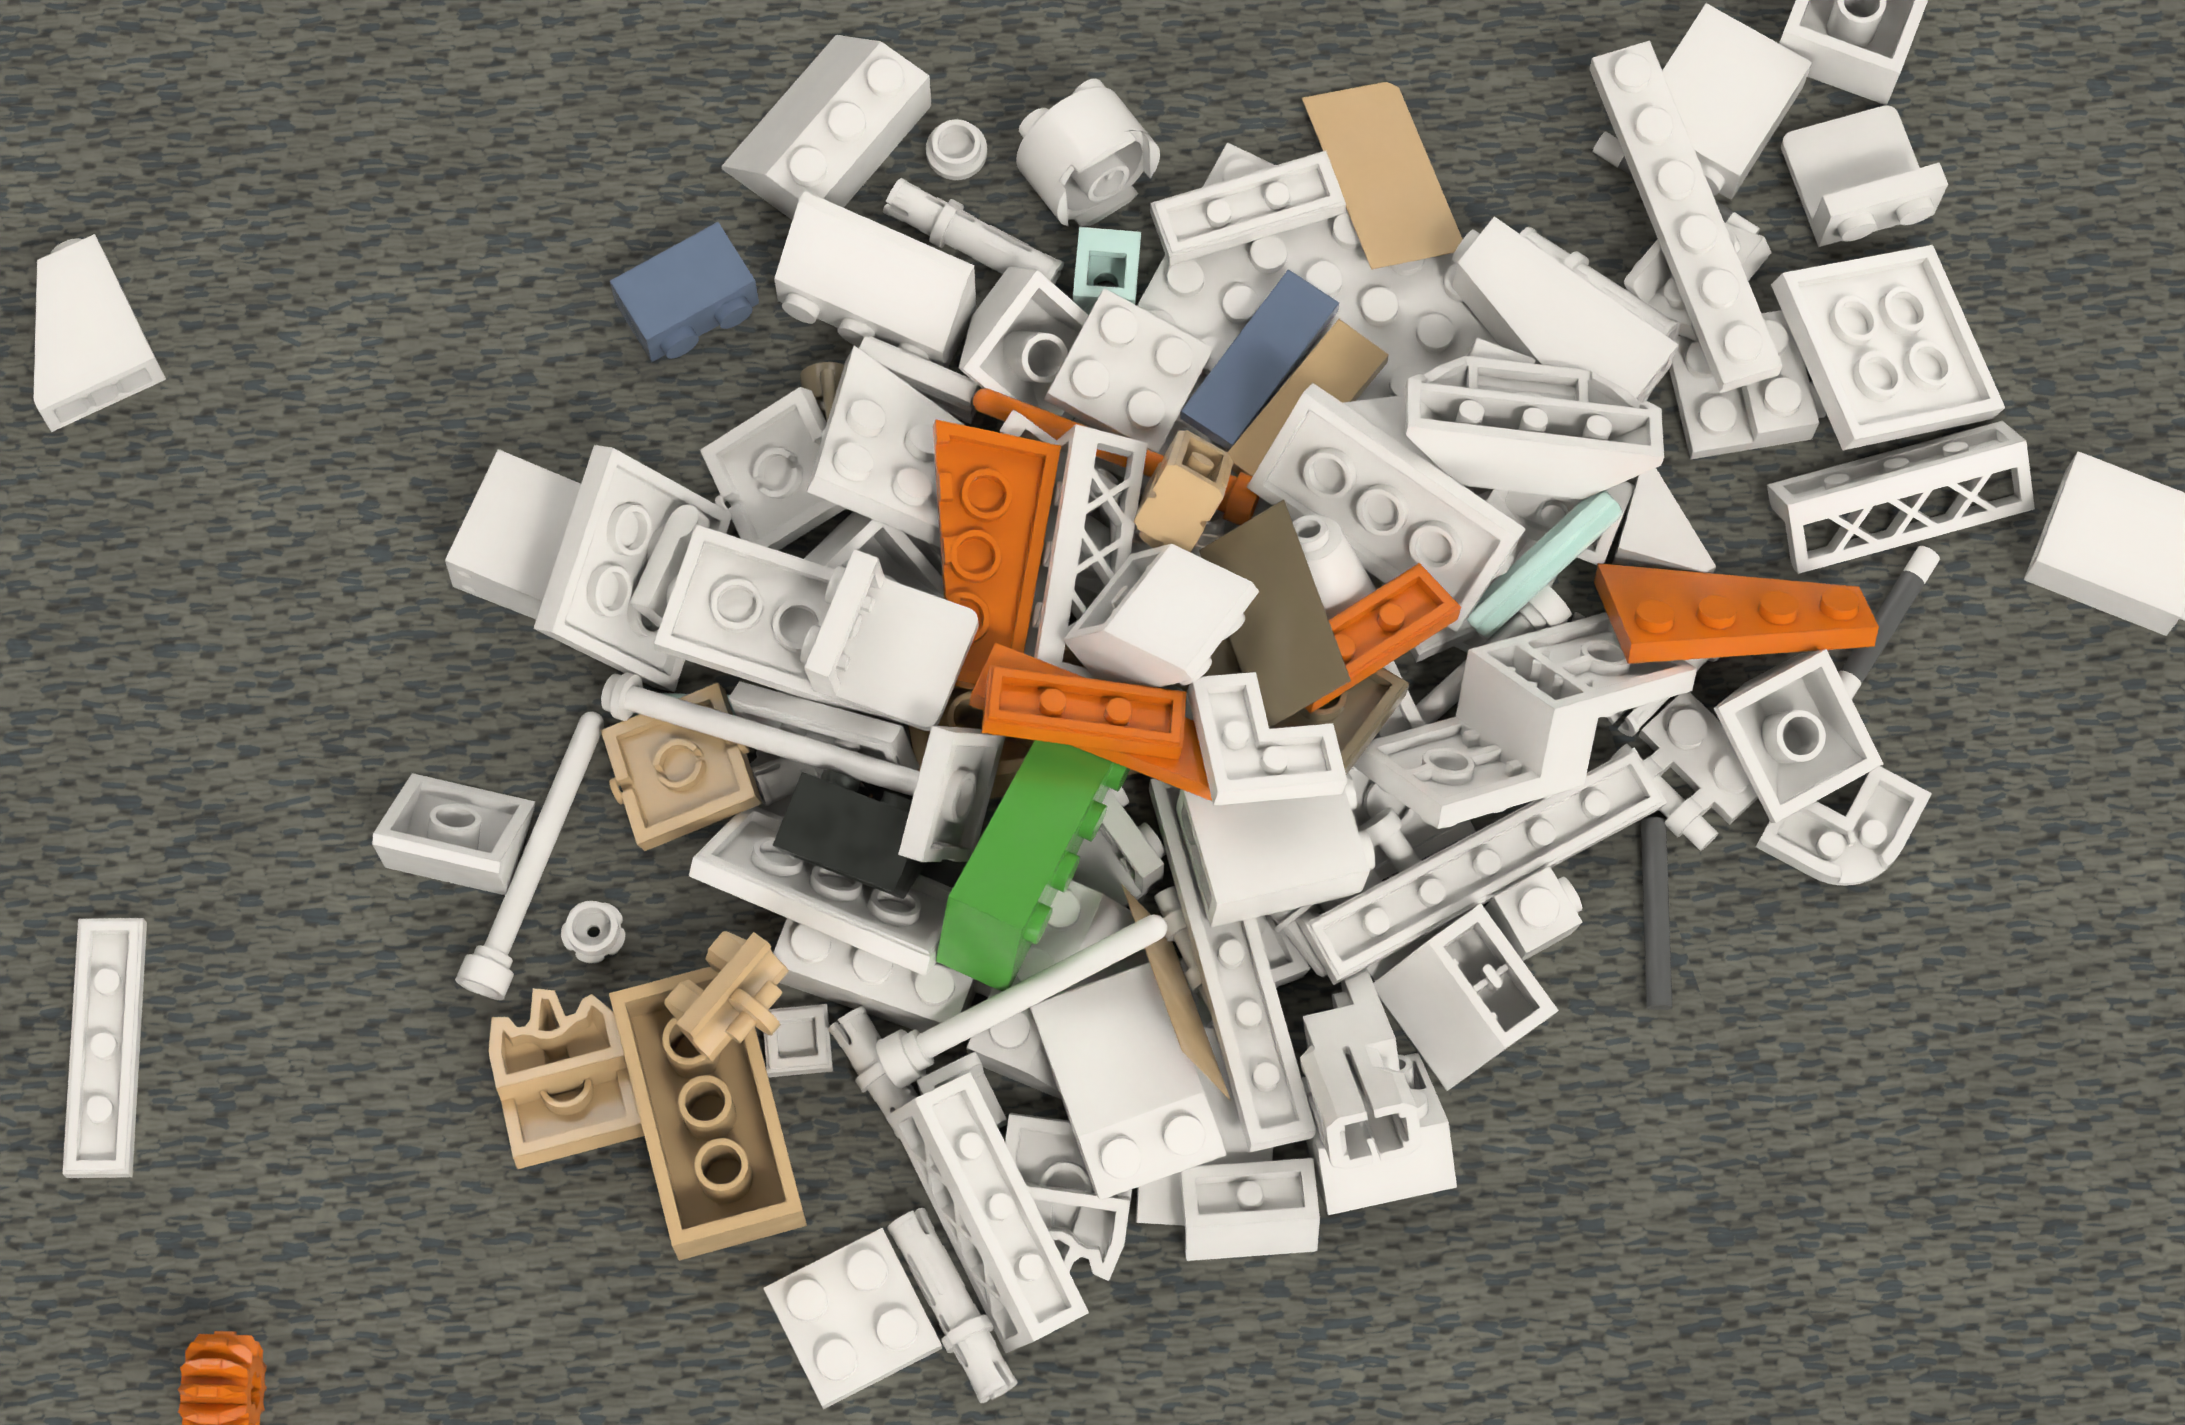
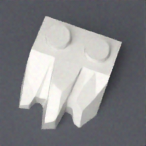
(1064, 1194)

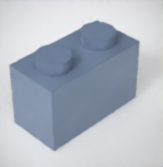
(686, 293)

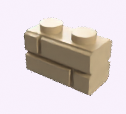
(1183, 492)

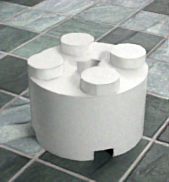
(1085, 154)

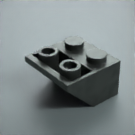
(848, 833)

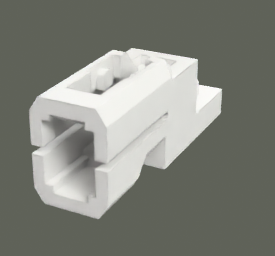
(1358, 1078)

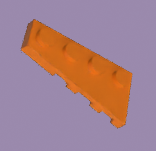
(992, 530)
(1719, 615)

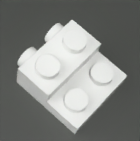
(1750, 416)

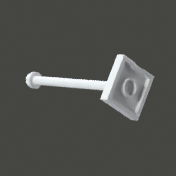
(947, 791)

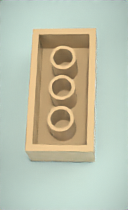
(706, 1126)

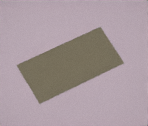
(1285, 625)

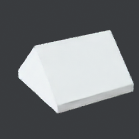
(454, 833)

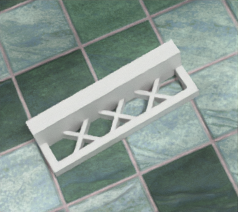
(1900, 474)
(1066, 536)
(988, 1213)

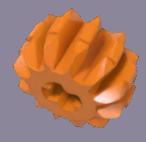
(222, 1380)

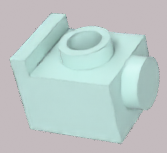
(1106, 257)

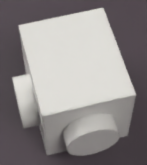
(1536, 912)

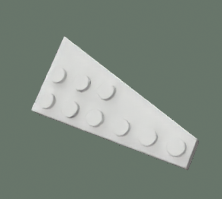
(883, 461)

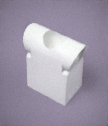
(512, 534)

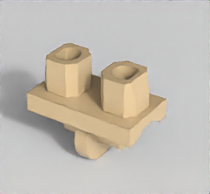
(734, 998)

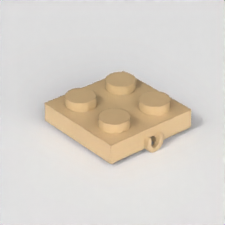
(678, 776)

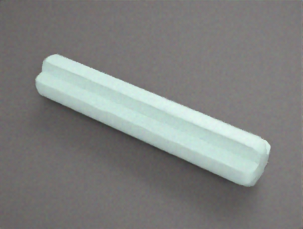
(1544, 562)

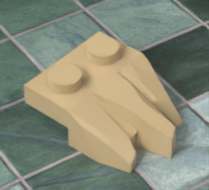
(562, 1080)

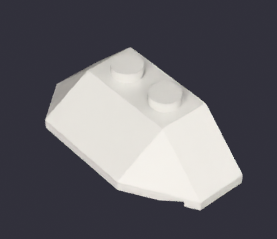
(1531, 427)

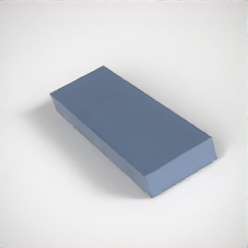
(1259, 360)

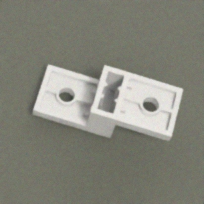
(1519, 722)

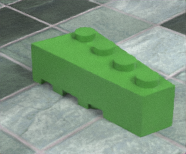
(1024, 860)

